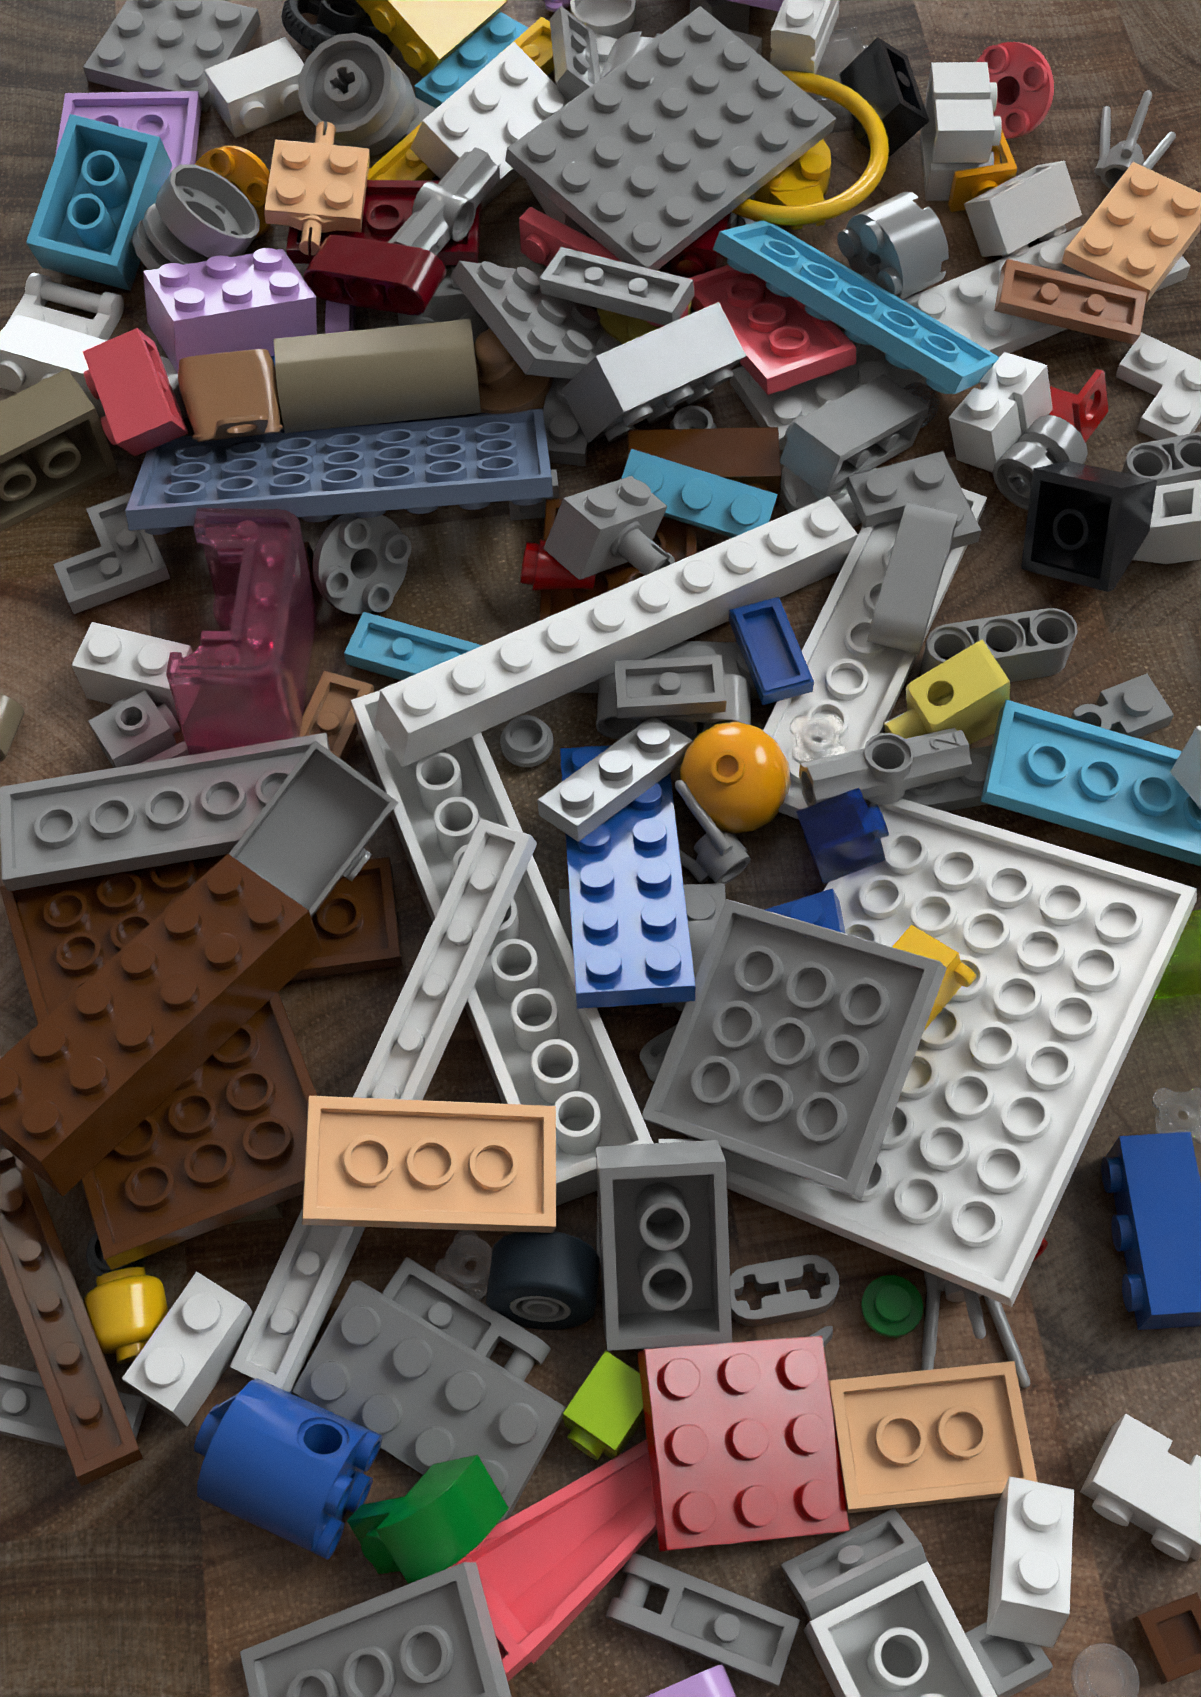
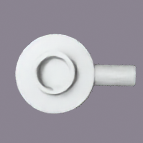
(605, 17)

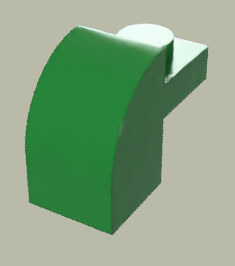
(433, 1523)

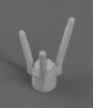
(1117, 160)
(719, 852)
(957, 1293)

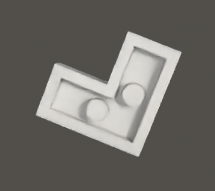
(1173, 380)

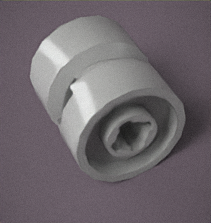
(1042, 444)

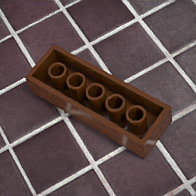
(149, 1020)

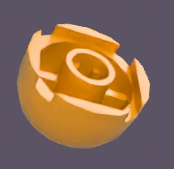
(737, 776)

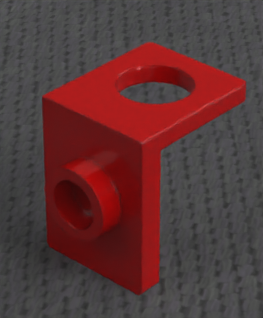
(1080, 409)

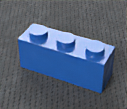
(1157, 1226)

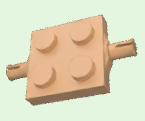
(317, 187)

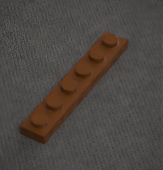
(60, 1330)

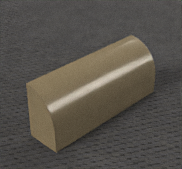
(376, 375)

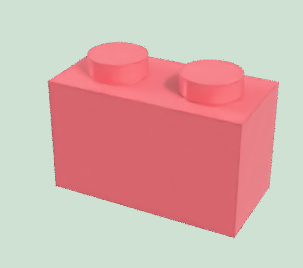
(133, 393)

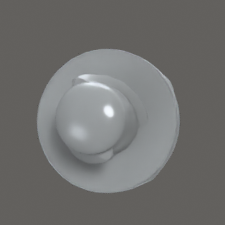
(361, 563)

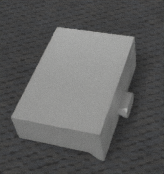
(315, 828)

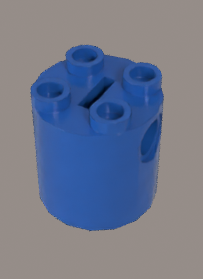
(285, 1465)

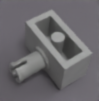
(609, 529)

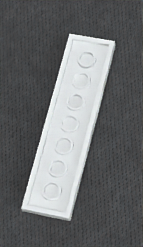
(849, 674)

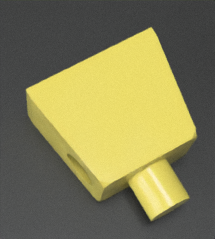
(958, 694)

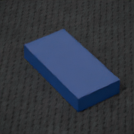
(770, 651)

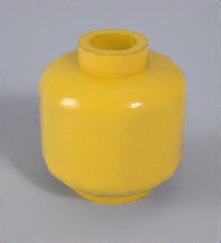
(125, 1311)

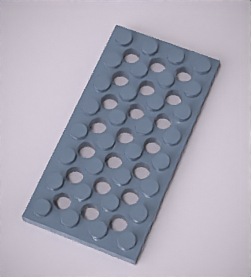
(348, 470)

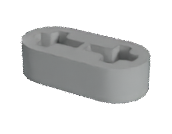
(784, 1304)

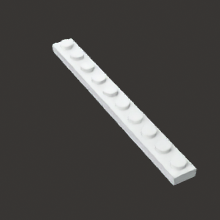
(398, 1069)

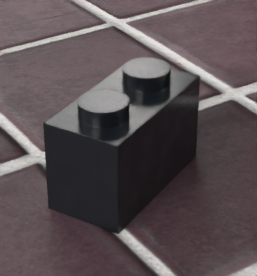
(888, 84)

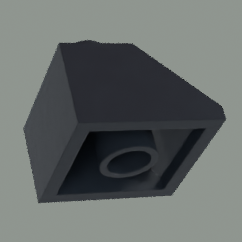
(1086, 523)

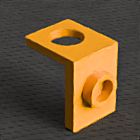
(976, 181)

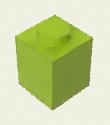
(605, 1409)

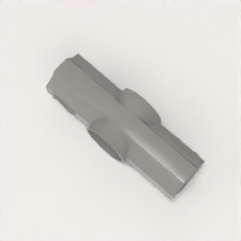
(449, 207)
(887, 767)

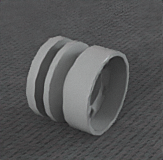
(195, 219)

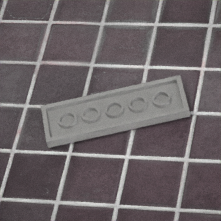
(139, 813)

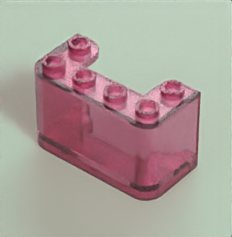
(254, 676)

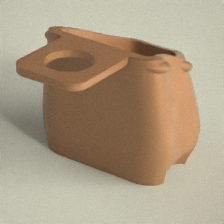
(230, 394)

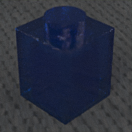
(843, 834)

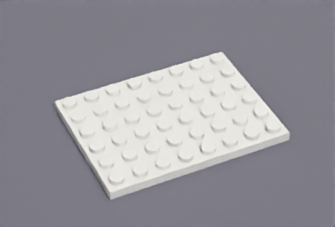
(1010, 1063)

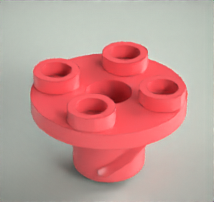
(1023, 86)

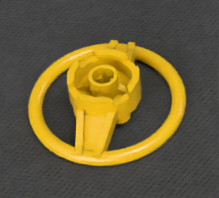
(798, 191)

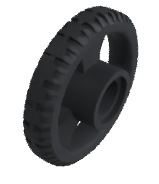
(333, 19)

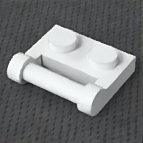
(40, 290)

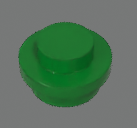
(892, 1306)

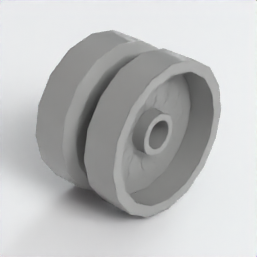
(357, 91)

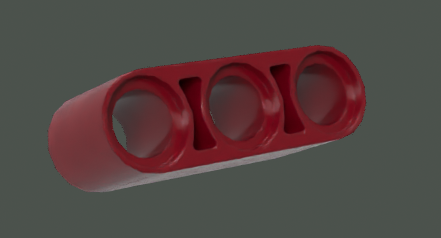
(375, 274)

